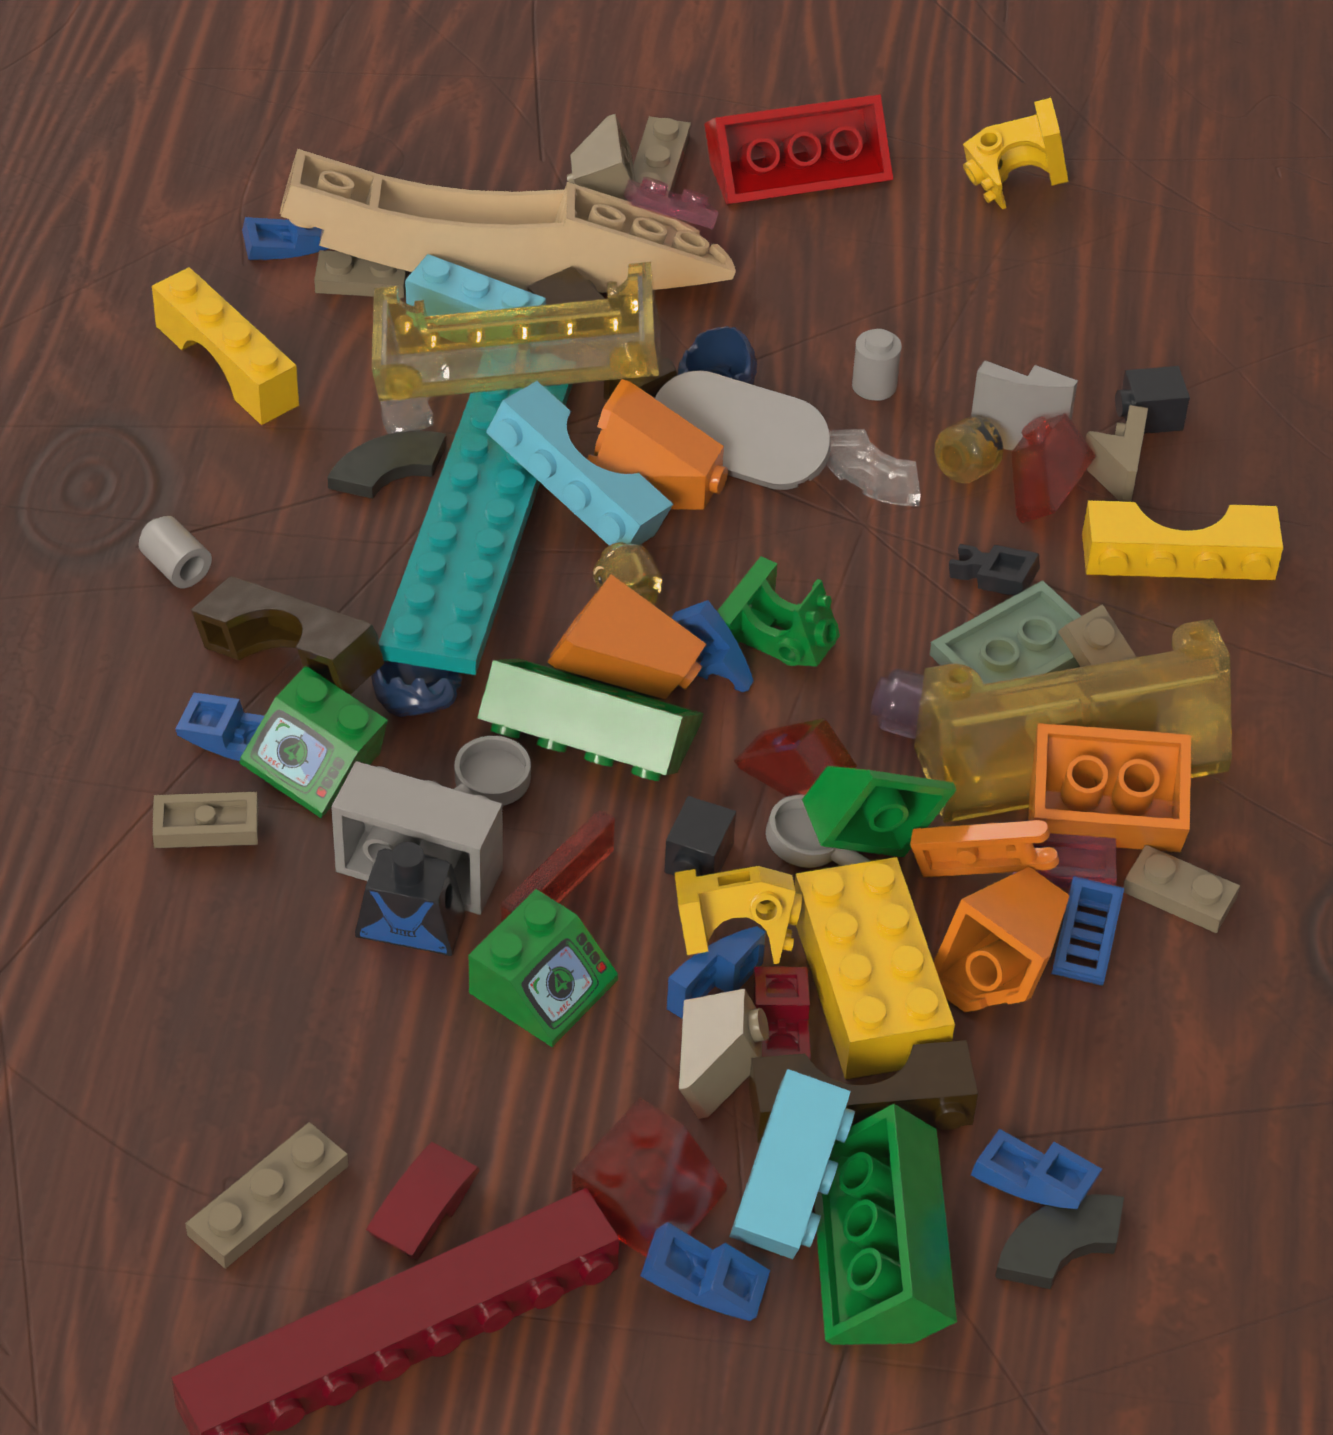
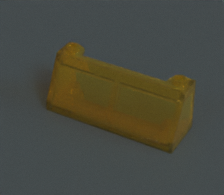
(987, 732)

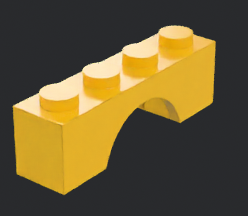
(256, 370)
(1128, 543)

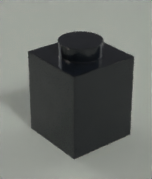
(1161, 392)
(700, 838)

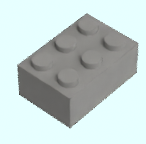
(389, 808)

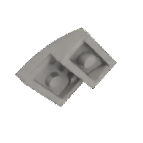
(1014, 399)

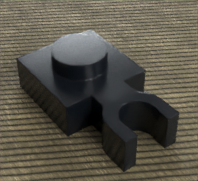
(1000, 571)

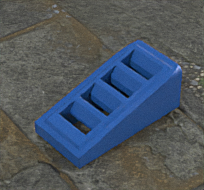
(1095, 896)

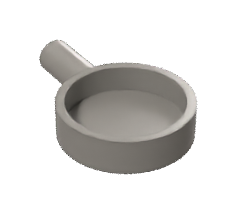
(493, 769)
(795, 841)

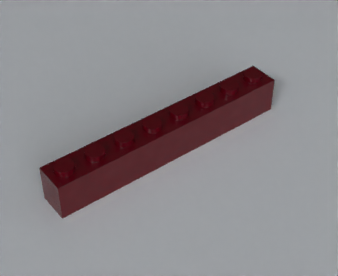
(399, 1321)

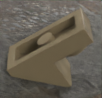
(1118, 454)

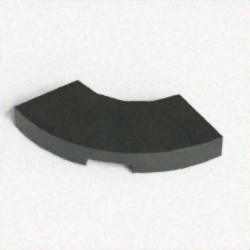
(385, 460)
(1057, 1236)

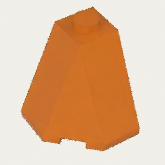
(661, 446)
(628, 644)
(1000, 941)

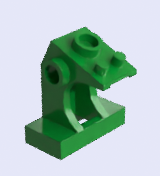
(756, 609)

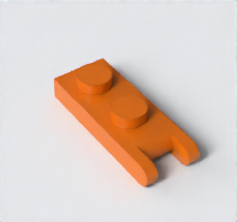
(982, 848)

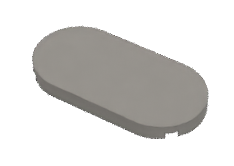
(763, 432)

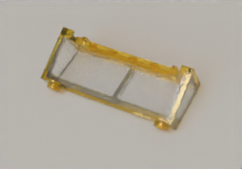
(516, 346)

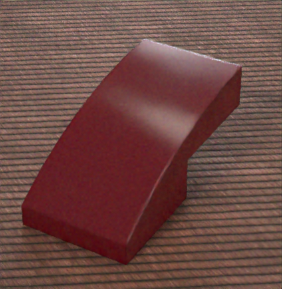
(786, 1003)
(421, 1199)

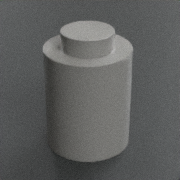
(876, 364)
(174, 551)

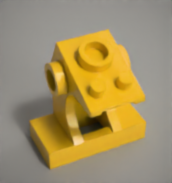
(1016, 144)
(740, 893)

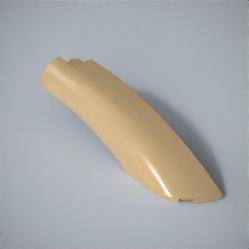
(495, 232)

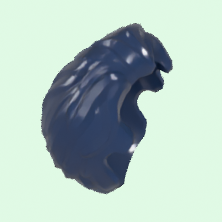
(723, 353)
(414, 689)

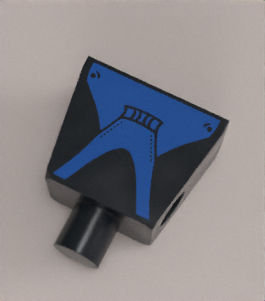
(411, 901)

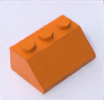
(1112, 785)

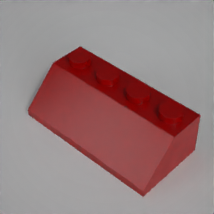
(799, 149)

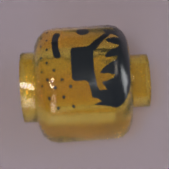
(968, 449)

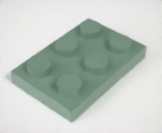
(1012, 638)

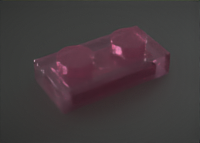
(654, 196)
(1081, 857)

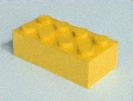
(871, 965)

